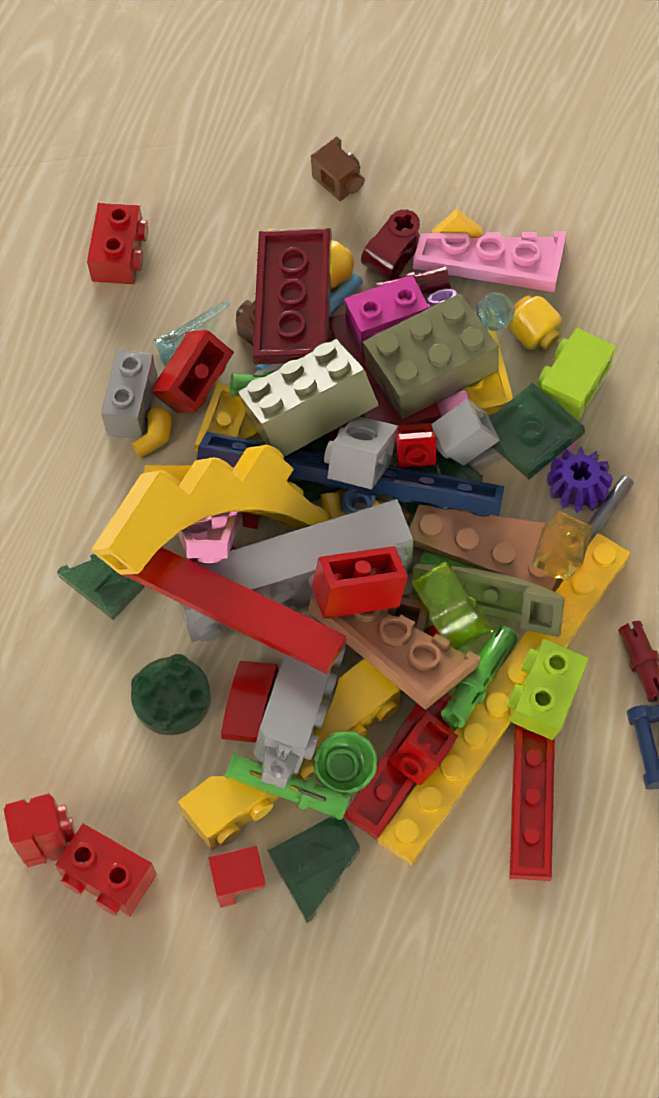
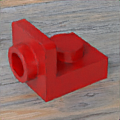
(424, 748)

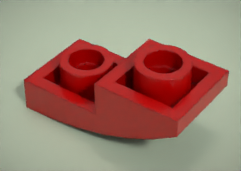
(248, 700)

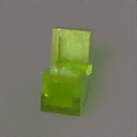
(451, 608)

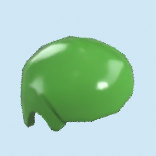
(345, 762)

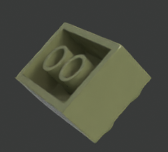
(431, 355)
(308, 397)

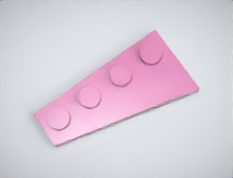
(512, 261)
(210, 537)

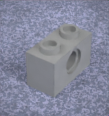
(128, 394)
(361, 452)

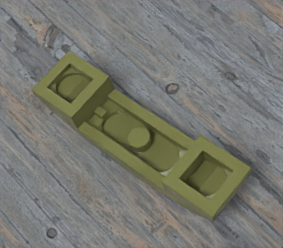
(508, 598)

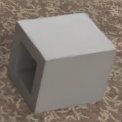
(464, 432)

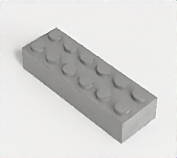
(286, 564)

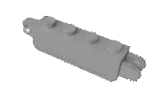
(290, 718)

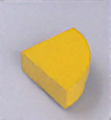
(459, 223)

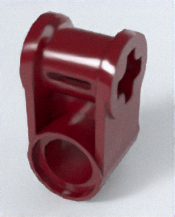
(393, 244)

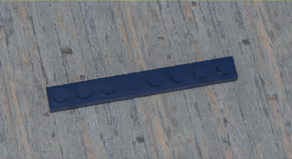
(401, 483)

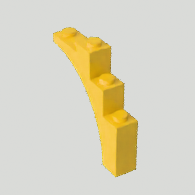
(163, 506)

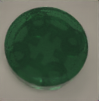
(170, 695)

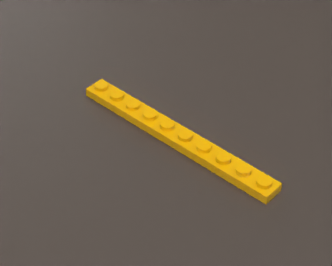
(488, 722)

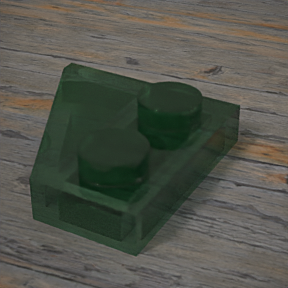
(101, 585)
(314, 862)

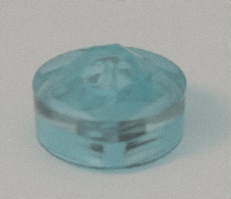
(495, 311)

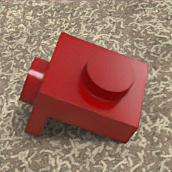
(416, 445)

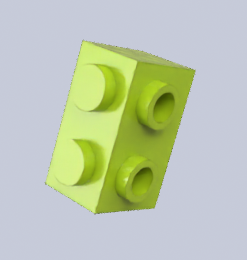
(577, 371)
(547, 688)

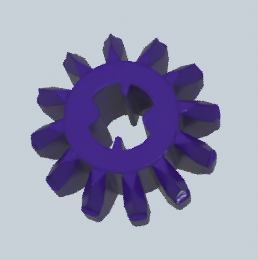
(593, 484)

